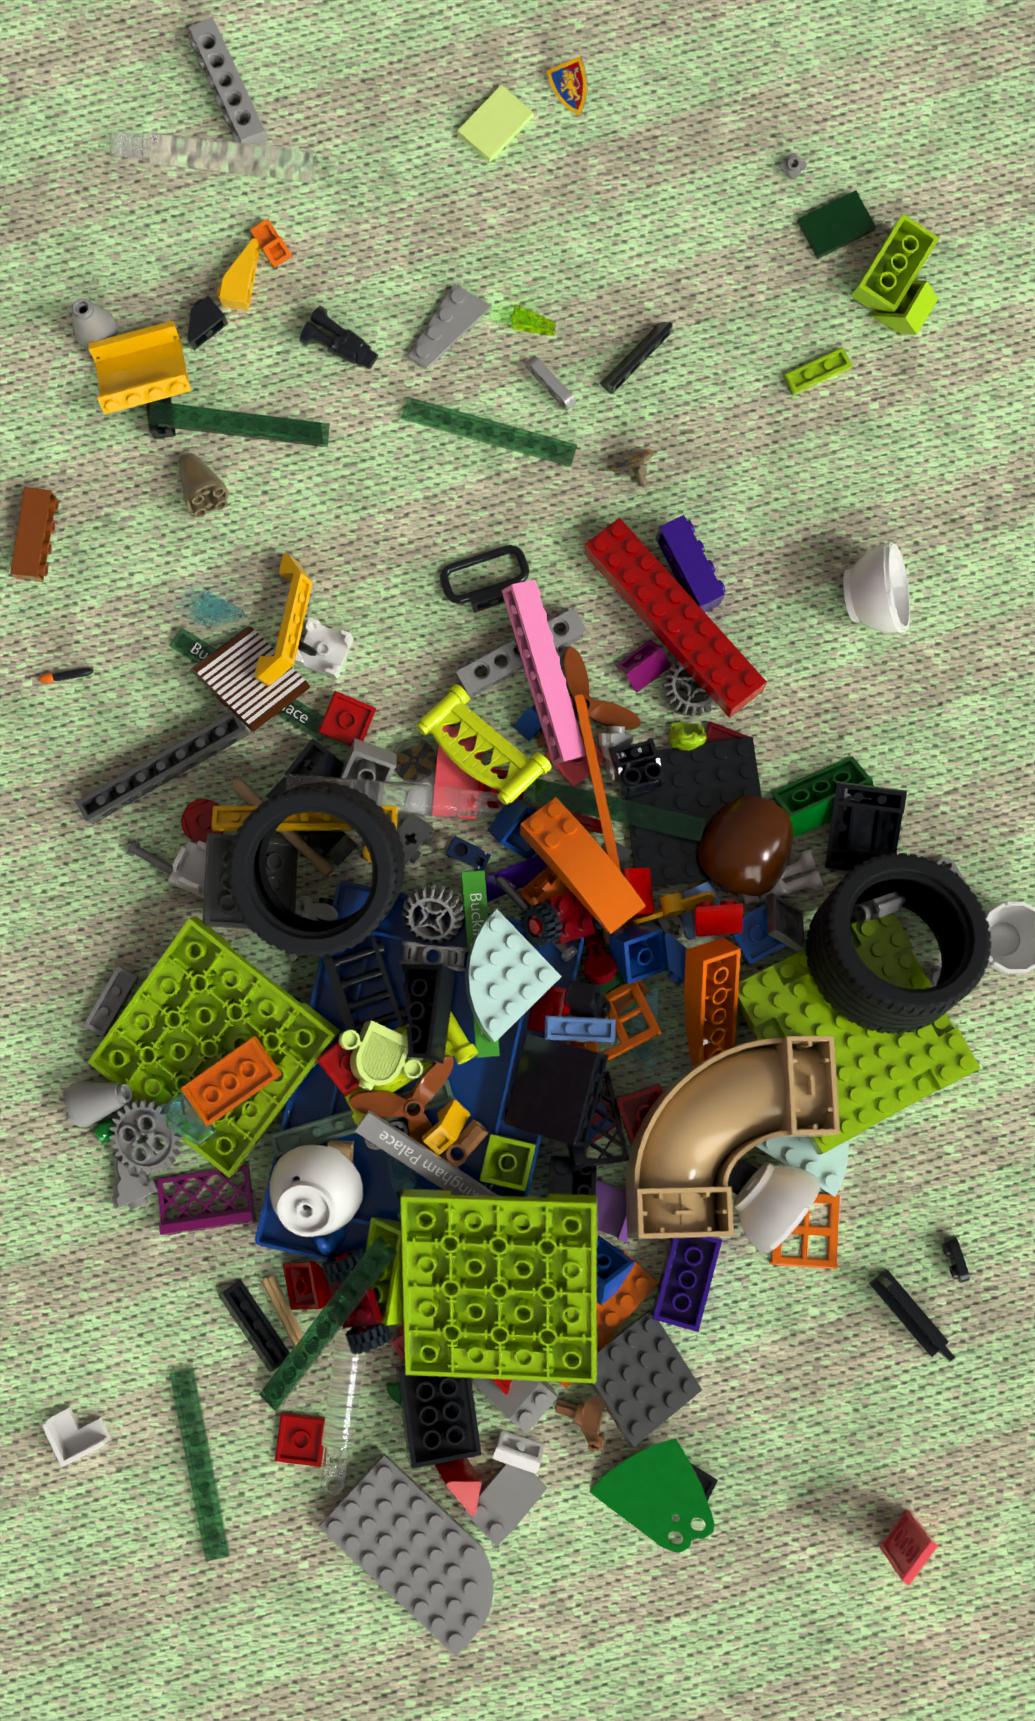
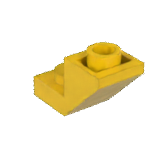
(446, 1131)

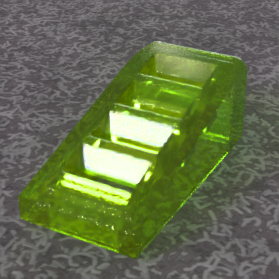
(531, 322)

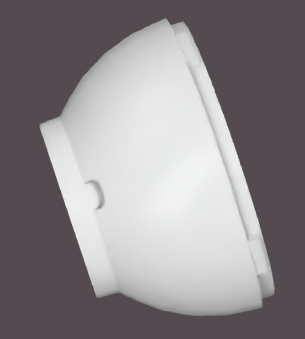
(878, 590)
(326, 1184)
(775, 1203)

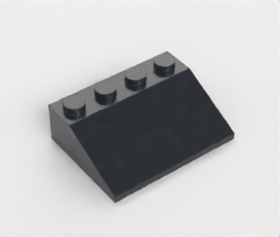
(438, 1418)

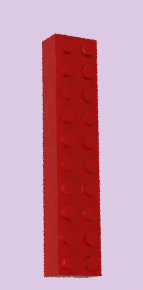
(674, 617)

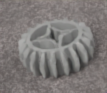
(683, 683)
(430, 925)

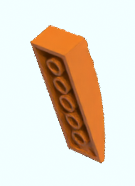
(581, 865)
(711, 998)

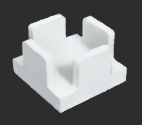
(190, 868)

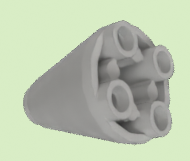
(91, 322)
(93, 1101)

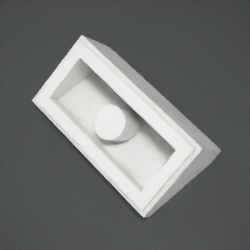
(518, 1451)

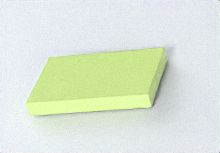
(495, 123)

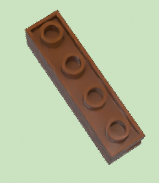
(34, 534)

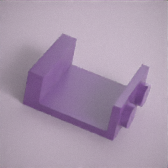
(611, 1210)

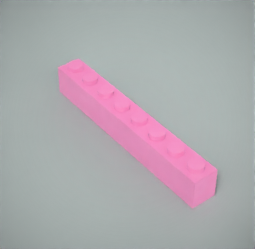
(544, 672)

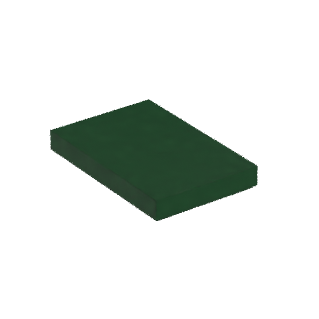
(836, 224)

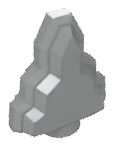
(613, 737)
(878, 907)
(130, 1186)

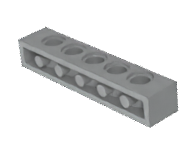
(206, 35)
(474, 685)

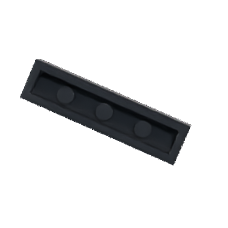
(637, 356)
(254, 1325)

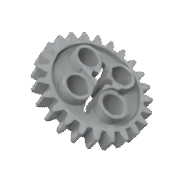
(130, 1146)

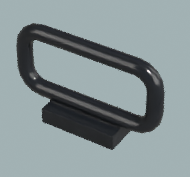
(489, 595)

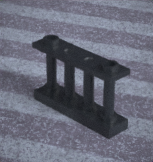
(341, 985)

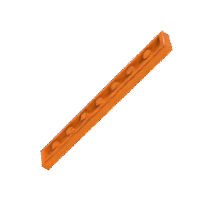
(597, 779)

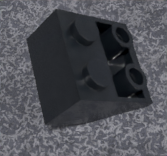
(316, 761)
(565, 1181)

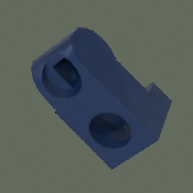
(467, 853)

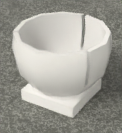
(1012, 937)

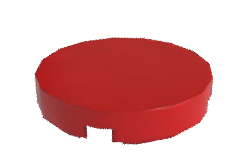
(197, 826)

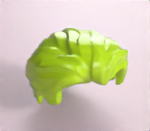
(686, 736)

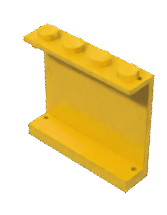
(140, 367)

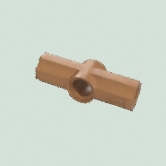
(467, 1141)

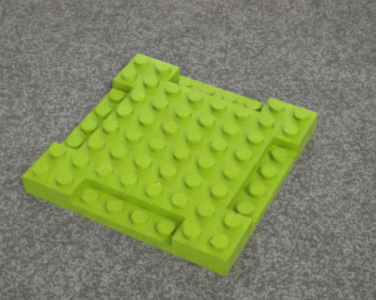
(196, 1012)
(873, 1069)
(500, 1286)

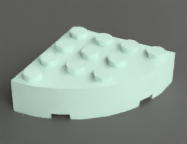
(504, 976)
(800, 1153)

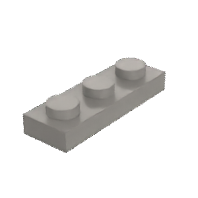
(111, 1001)

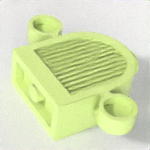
(378, 1055)

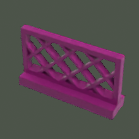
(204, 1221)

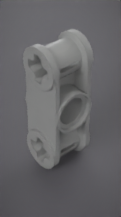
(420, 952)

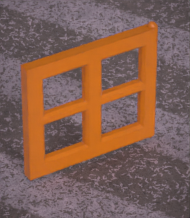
(625, 1042)
(805, 1230)

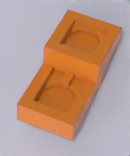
(271, 243)

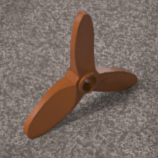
(600, 711)
(391, 1104)

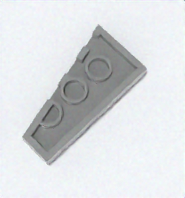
(452, 319)

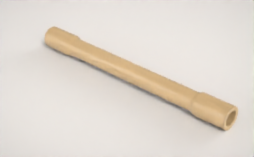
(302, 846)

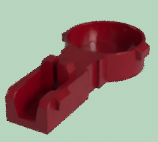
(598, 967)

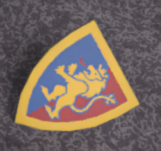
(570, 84)
(634, 463)

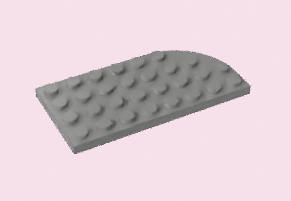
(415, 1552)

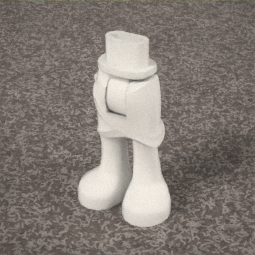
(810, 880)

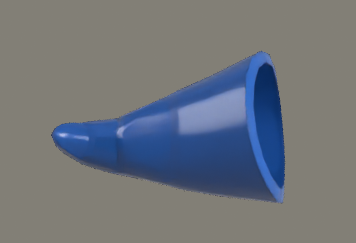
(329, 1243)

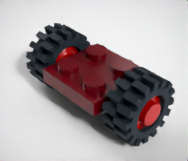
(558, 921)
(365, 1321)

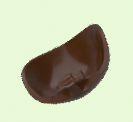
(746, 846)

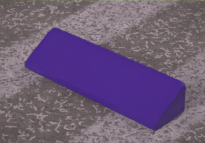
(517, 875)

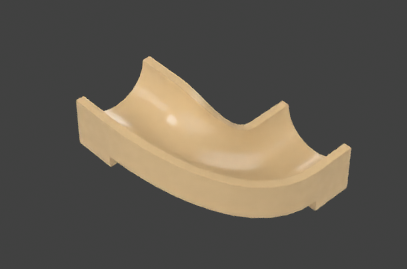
(712, 1119)

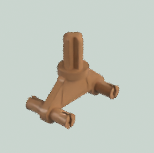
(589, 1418)

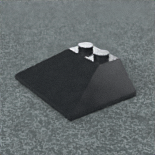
(863, 824)

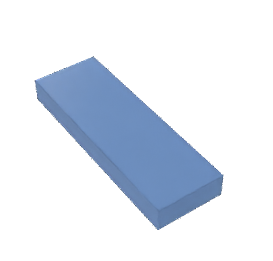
(579, 1029)

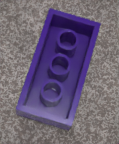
(689, 563)
(686, 1281)

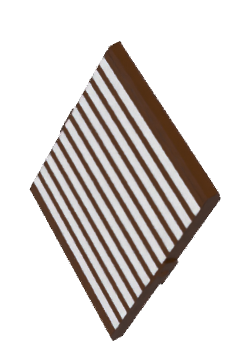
(231, 674)

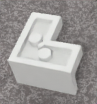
(72, 1441)

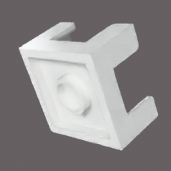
(330, 647)

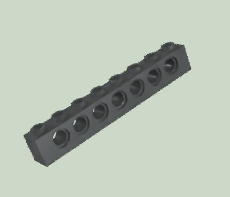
(162, 768)

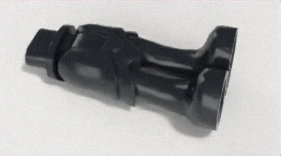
(346, 344)

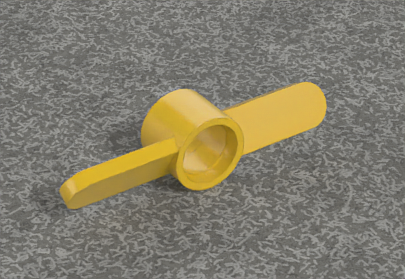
(674, 905)

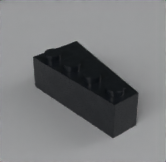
(332, 843)
(428, 1010)

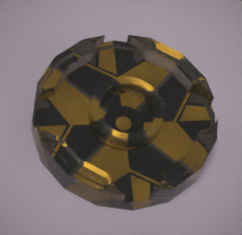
(414, 759)

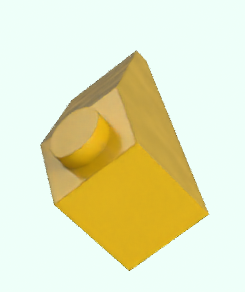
(239, 279)

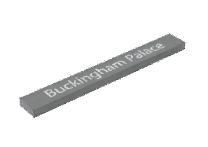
(418, 1157)

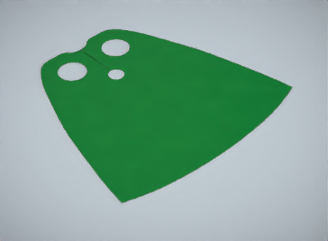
(652, 1489)

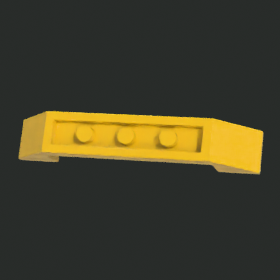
(271, 668)

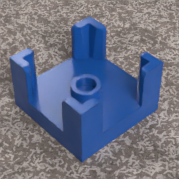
(754, 939)

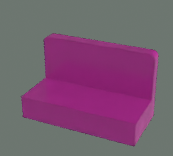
(644, 665)

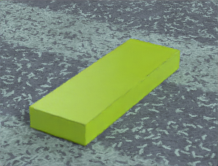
(817, 371)

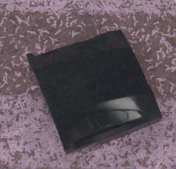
(637, 768)

